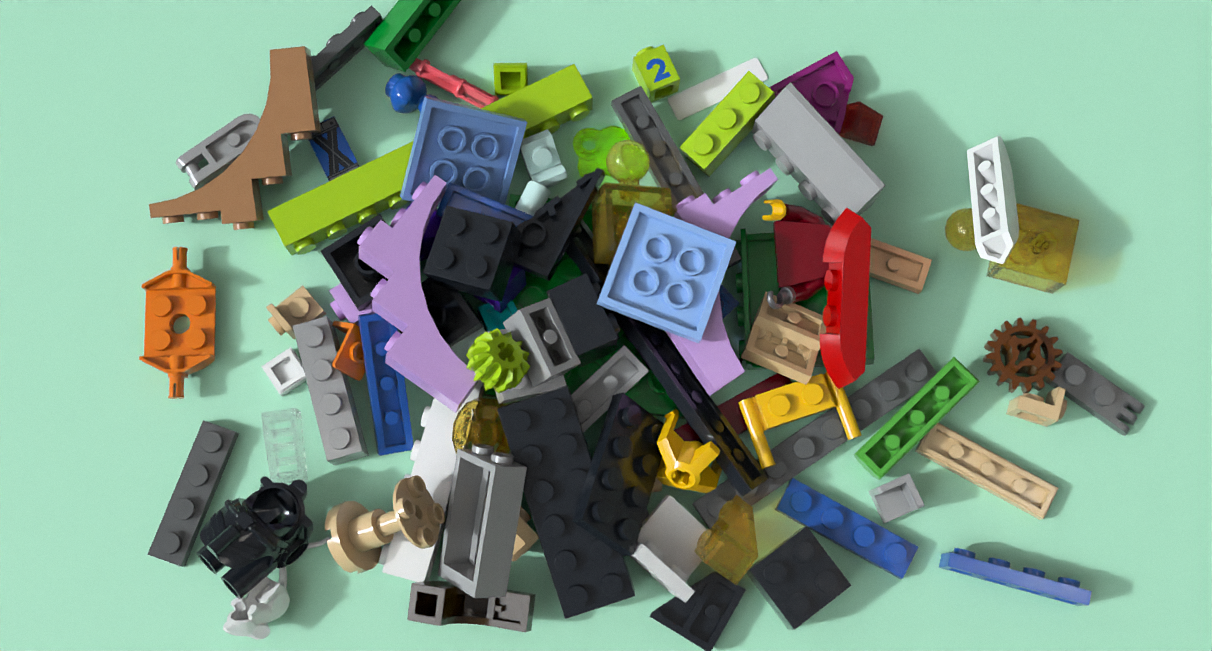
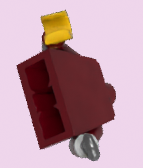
(798, 252)

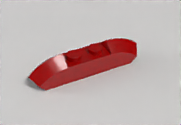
(847, 299)

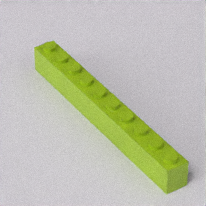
(378, 184)

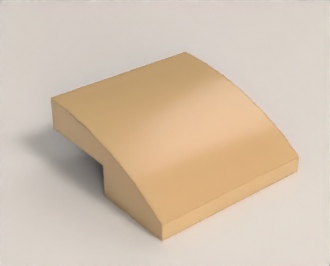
(785, 340)

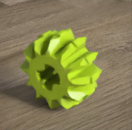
(497, 360)

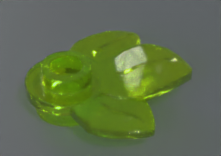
(596, 157)

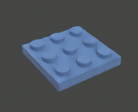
(464, 148)

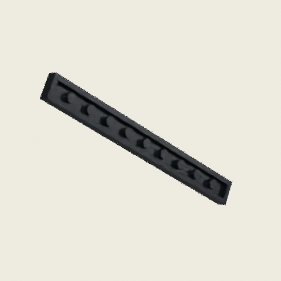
(676, 378)

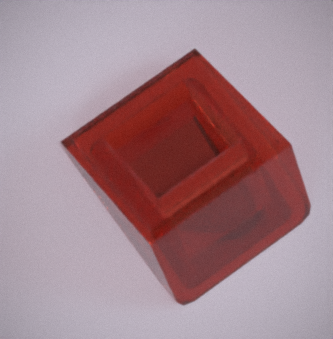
(861, 123)

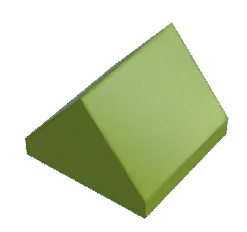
(509, 77)

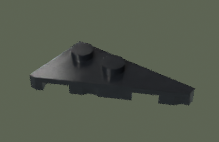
(554, 227)

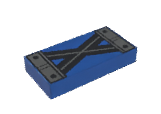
(333, 149)

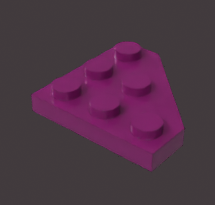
(824, 86)

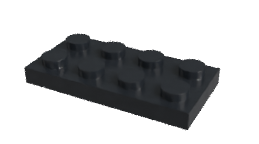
(621, 476)

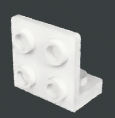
(668, 546)

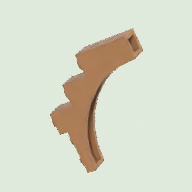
(236, 192)

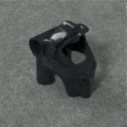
(252, 536)

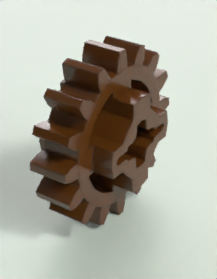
(1032, 365)

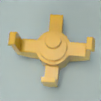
(686, 462)

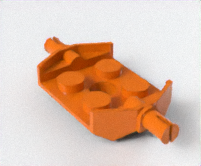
(167, 299)

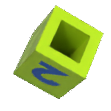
(655, 72)

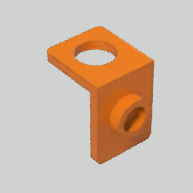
(350, 355)

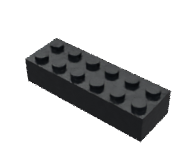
(552, 445)

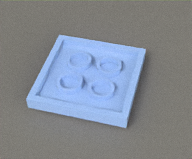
(666, 273)

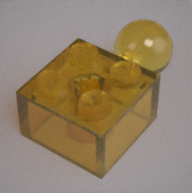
(613, 202)
(1046, 232)

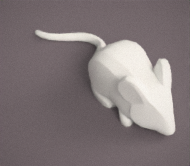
(261, 605)

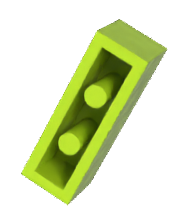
(727, 124)

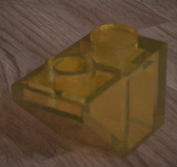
(731, 541)

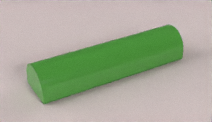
(916, 418)

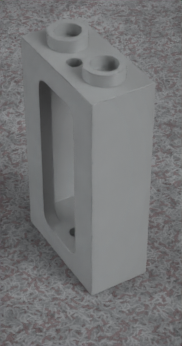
(482, 521)

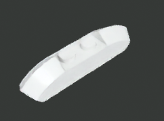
(993, 200)

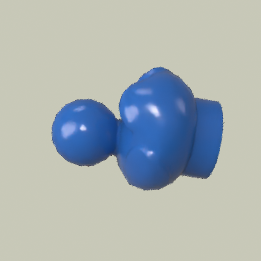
(406, 93)

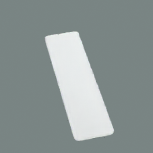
(713, 90)

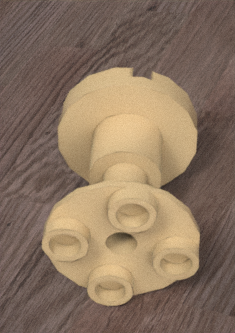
(361, 533)

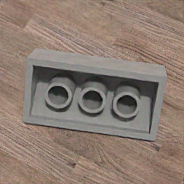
(815, 156)

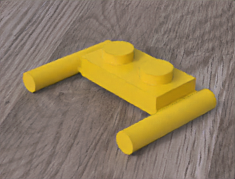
(791, 404)

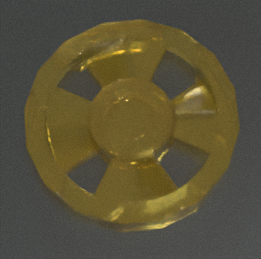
(483, 429)

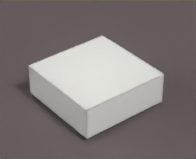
(285, 371)

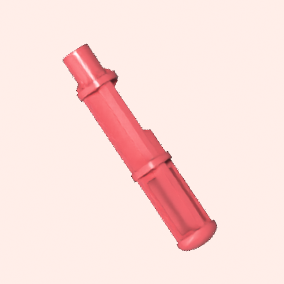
(458, 87)

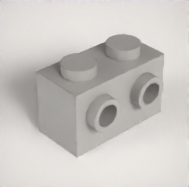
(544, 339)

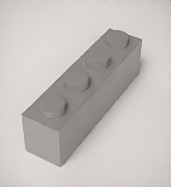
(330, 392)

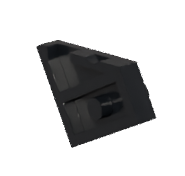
(704, 613)

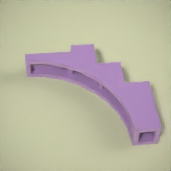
(420, 350)
(713, 357)

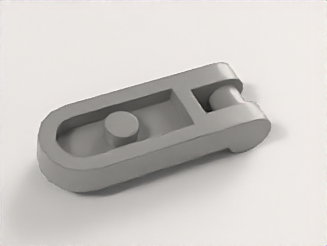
(218, 149)

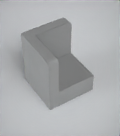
(896, 498)

